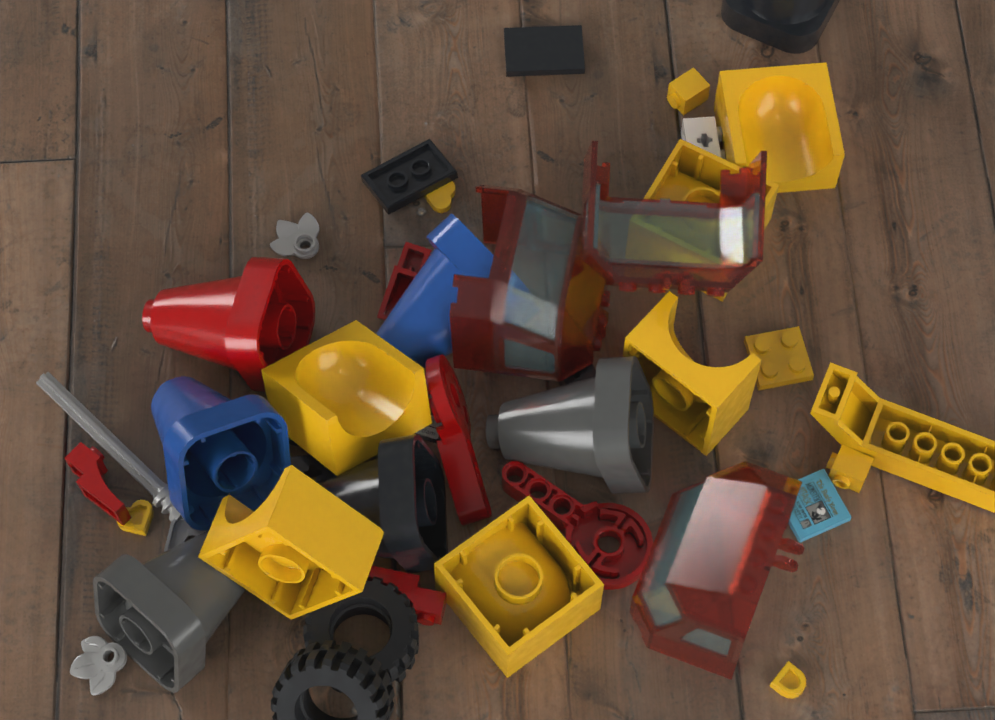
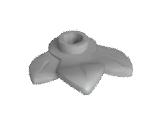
(294, 236)
(95, 666)

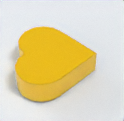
(441, 198)
(142, 515)

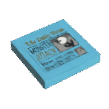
(817, 507)

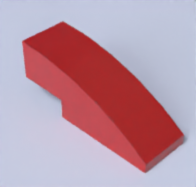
(409, 264)

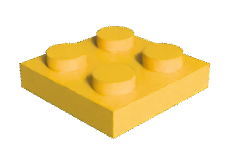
(782, 358)

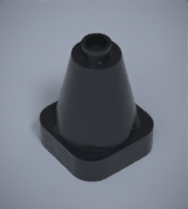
(783, 24)
(403, 497)

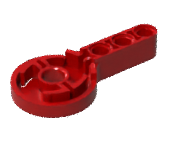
(455, 446)
(583, 528)

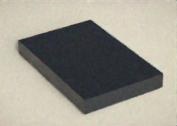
(544, 50)
(409, 176)

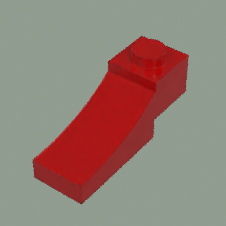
(90, 469)
(427, 603)

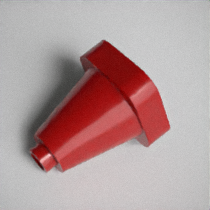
(237, 319)

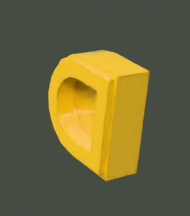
(789, 681)

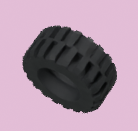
(384, 604)
(335, 667)

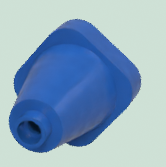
(421, 317)
(217, 448)

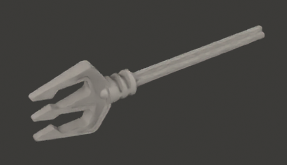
(179, 530)

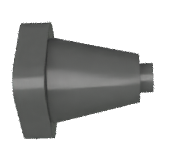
(585, 427)
(165, 610)

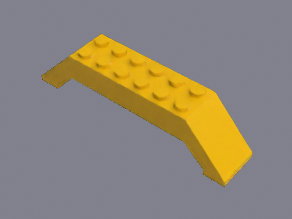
(906, 440)

